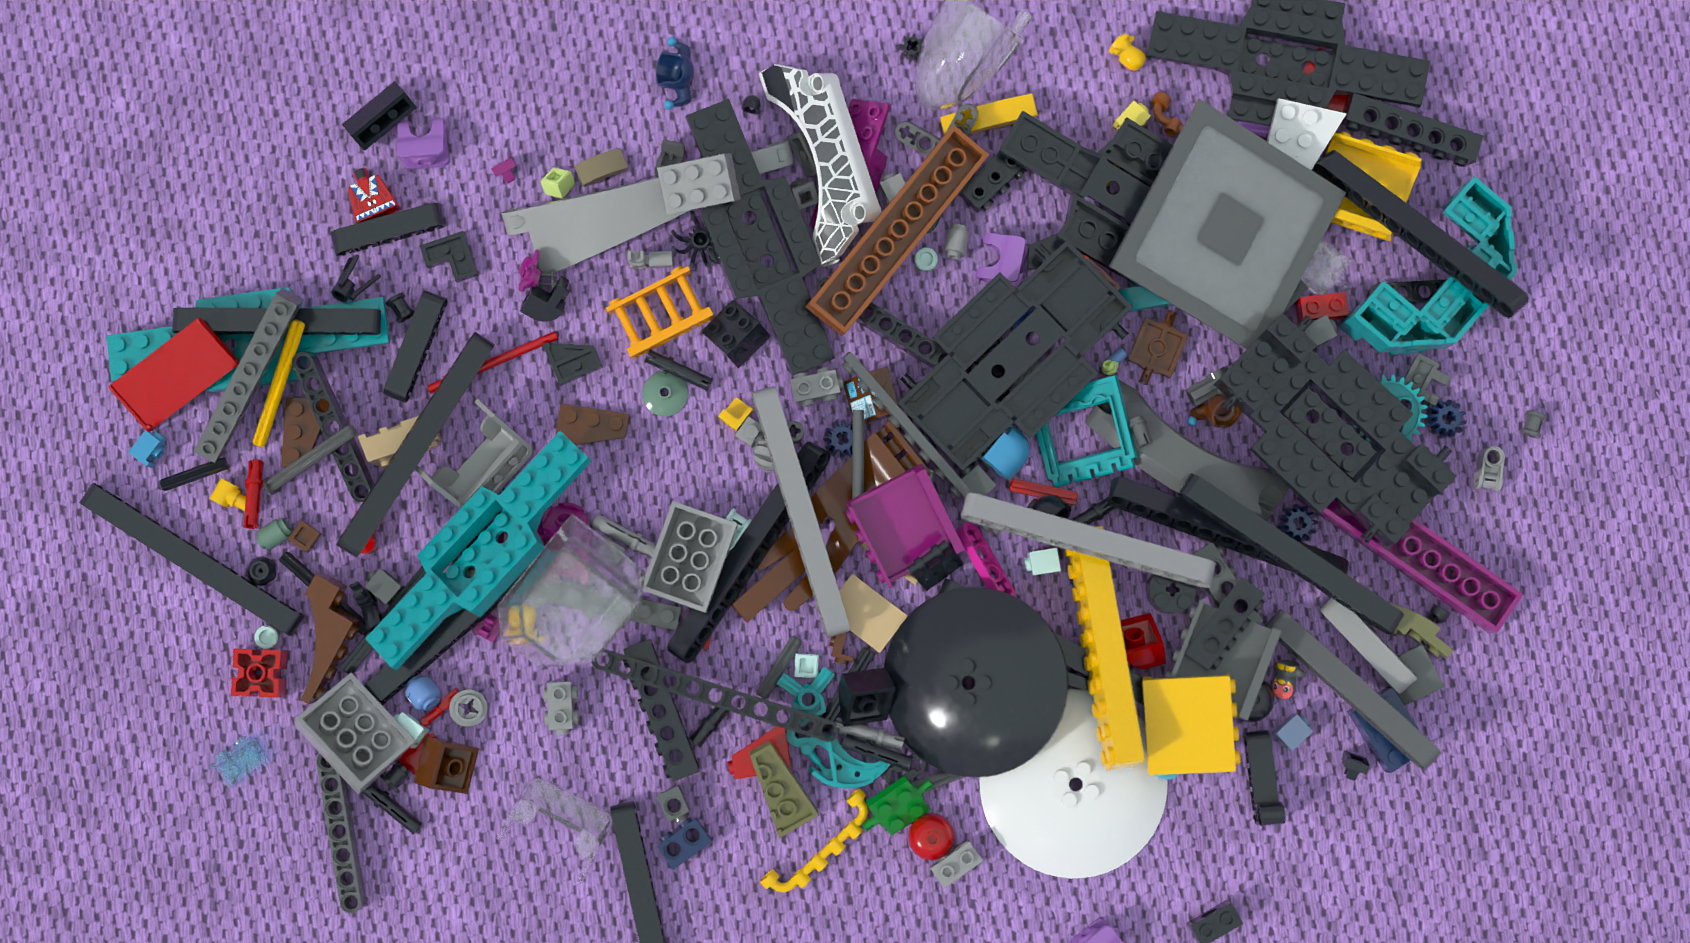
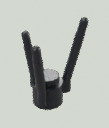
(345, 287)

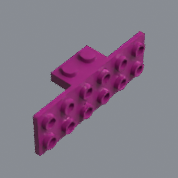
(868, 123)

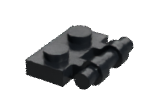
(935, 565)

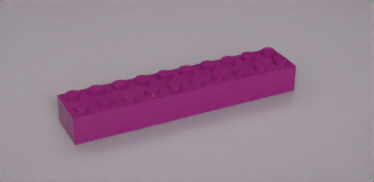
(1438, 569)

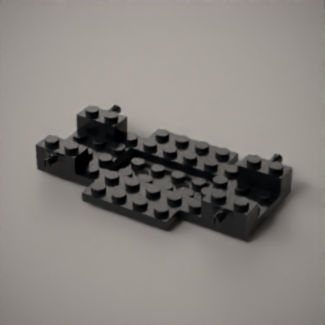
(1068, 302)
(1376, 487)

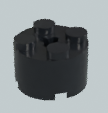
(1161, 599)

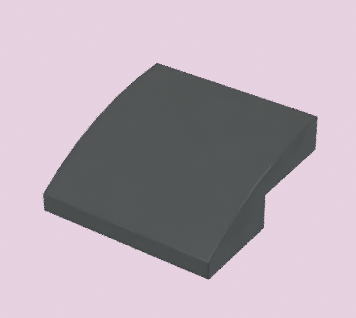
(1423, 668)

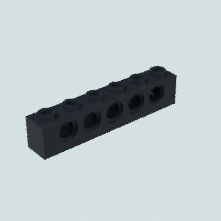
(1467, 142)
(674, 770)

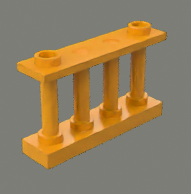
(659, 335)

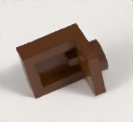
(837, 643)

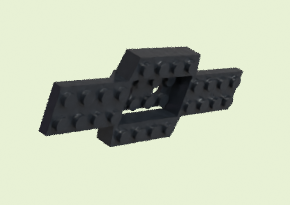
(743, 245)

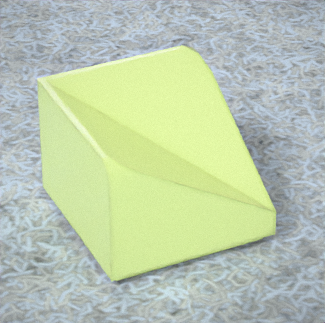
(558, 182)

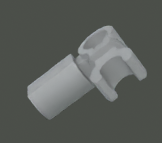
(640, 260)

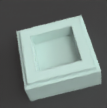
(806, 665)

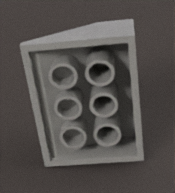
(689, 556)
(354, 733)

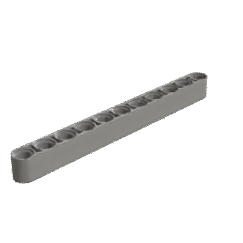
(800, 511)
(1088, 540)

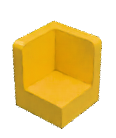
(736, 414)

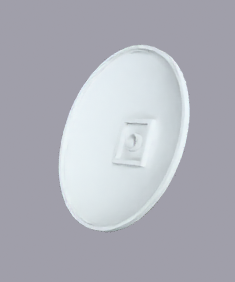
(1067, 829)

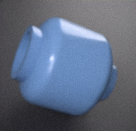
(423, 693)

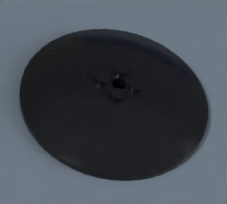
(1015, 672)

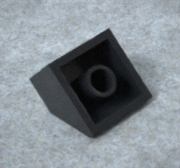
(865, 696)

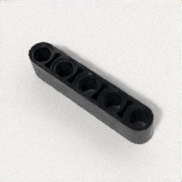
(387, 228)
(414, 345)

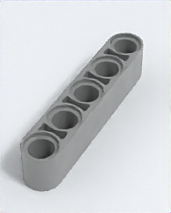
(1369, 645)

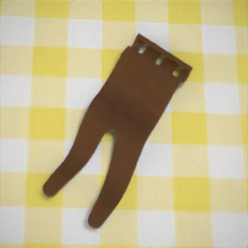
(831, 501)

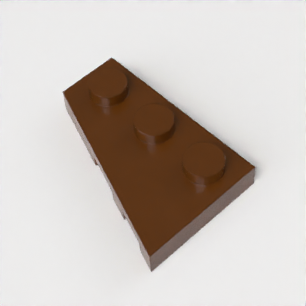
(300, 429)

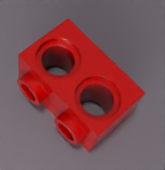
(1317, 306)

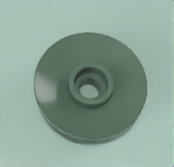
(667, 405)

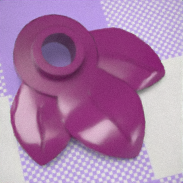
(529, 272)

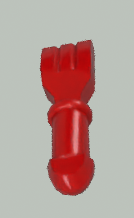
(438, 710)

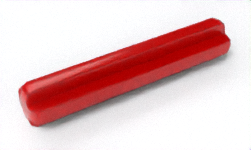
(1040, 490)

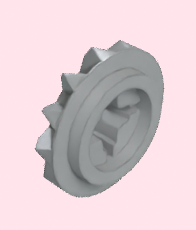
(471, 718)

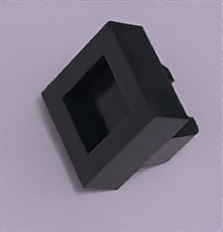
(1354, 765)

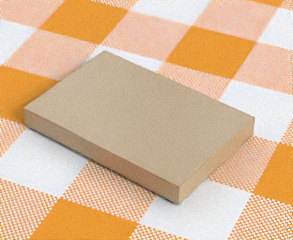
(869, 613)

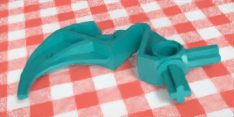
(837, 778)

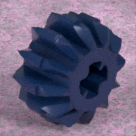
(1439, 425)
(834, 440)
(1305, 520)

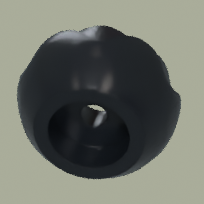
(268, 573)

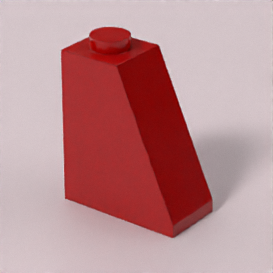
(741, 762)

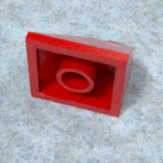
(1142, 642)

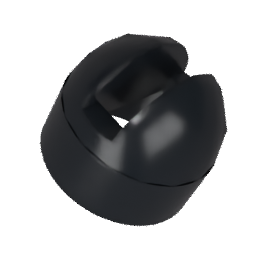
(753, 102)
(1441, 614)

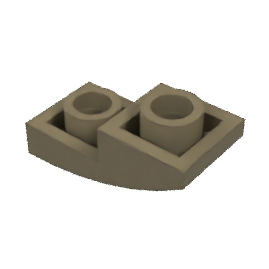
(601, 166)

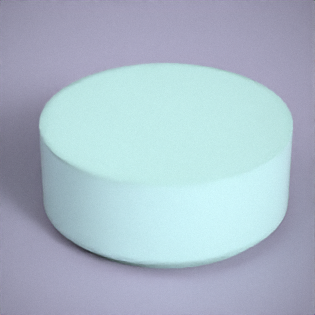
(926, 259)
(267, 637)

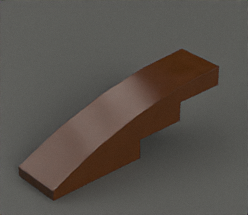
(770, 586)

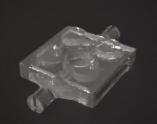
(1326, 270)

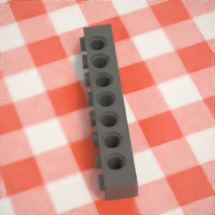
(248, 374)

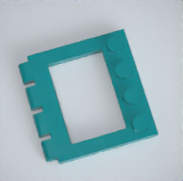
(1092, 394)

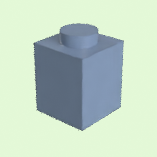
(1293, 731)

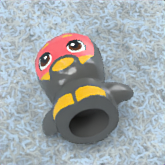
(1285, 680)

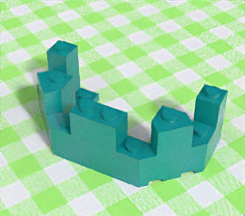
(1401, 329)

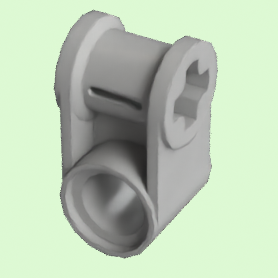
(1488, 470)

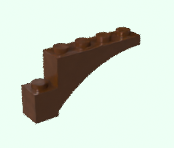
(332, 630)

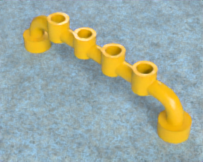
(819, 860)

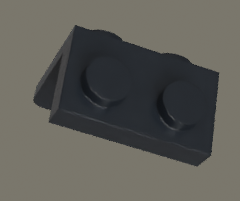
(736, 333)

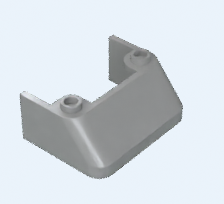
(489, 464)

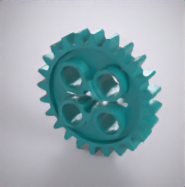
(1401, 392)

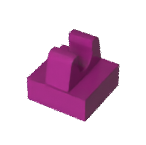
(505, 169)
(488, 628)

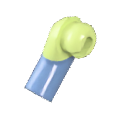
(1111, 364)

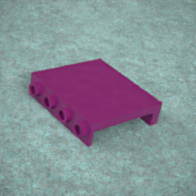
(901, 522)

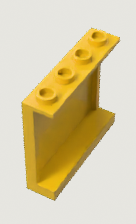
(1385, 165)
(1190, 724)

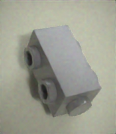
(823, 385)
(561, 710)

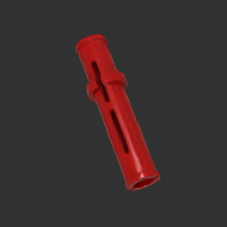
(254, 484)

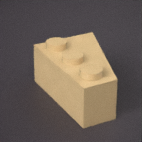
(383, 445)

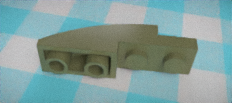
(1422, 630)

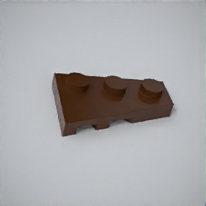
(591, 425)

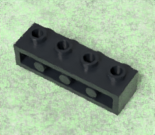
(990, 181)

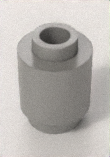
(956, 241)

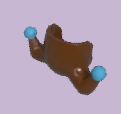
(1214, 413)

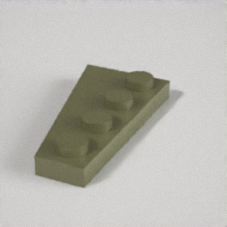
(785, 796)

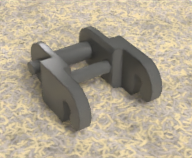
(552, 274)

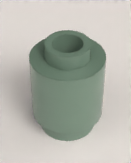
(273, 534)

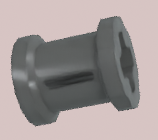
(1533, 424)
(799, 427)

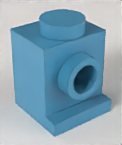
(149, 448)

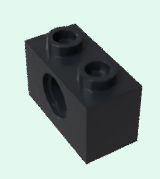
(1215, 922)

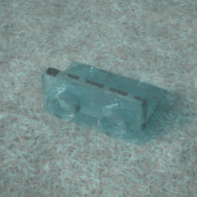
(240, 761)

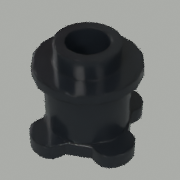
(396, 776)

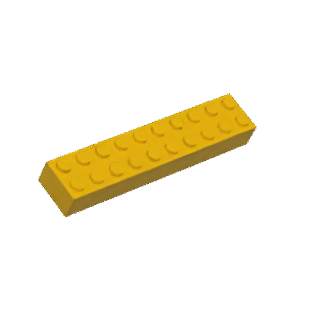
(1105, 661)

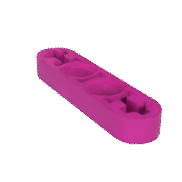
(987, 562)

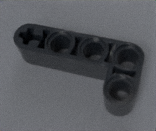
(1263, 779)

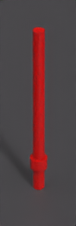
(506, 356)

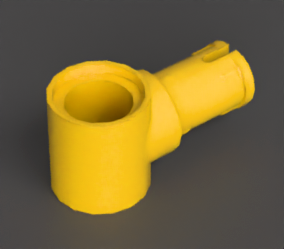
(228, 495)

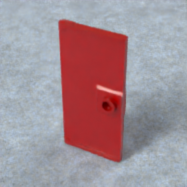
(174, 374)

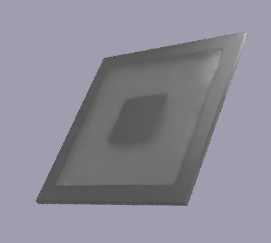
(1227, 227)

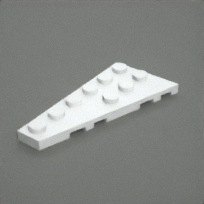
(1302, 130)

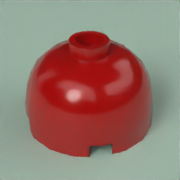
(931, 836)

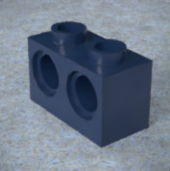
(687, 846)

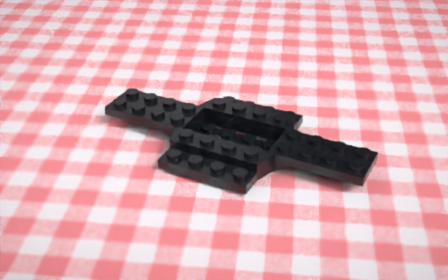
(1307, 22)
(1128, 159)

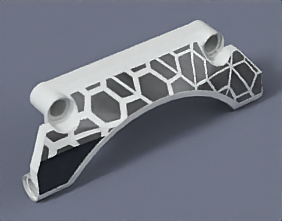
(842, 174)

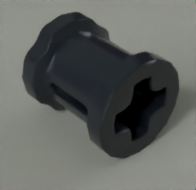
(400, 307)

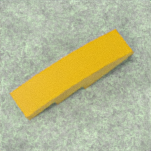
(995, 114)

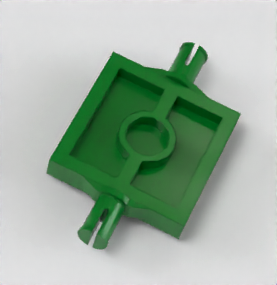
(898, 805)

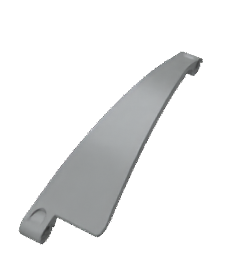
(597, 221)

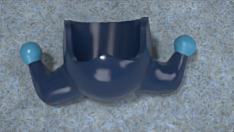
(676, 73)

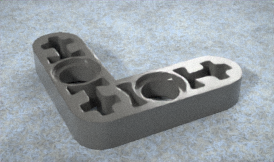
(924, 133)

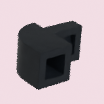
(544, 305)

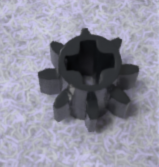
(912, 41)

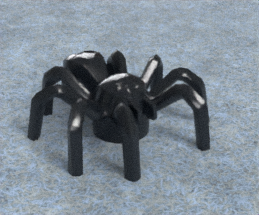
(699, 241)

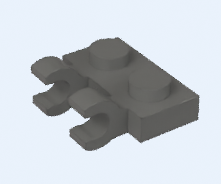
(1421, 373)

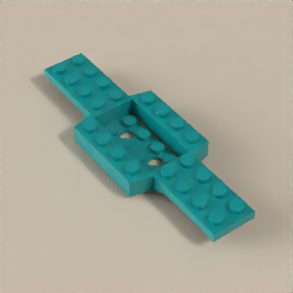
(130, 348)
(496, 564)

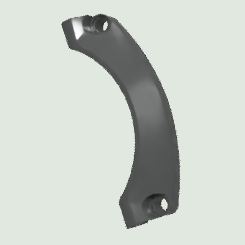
(1174, 457)

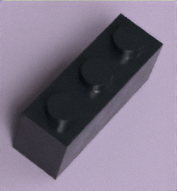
(379, 115)

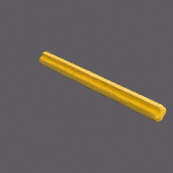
(278, 383)

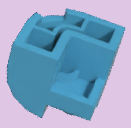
(1008, 453)

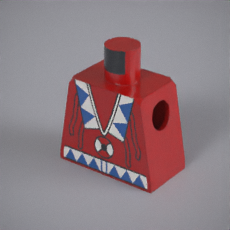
(371, 197)

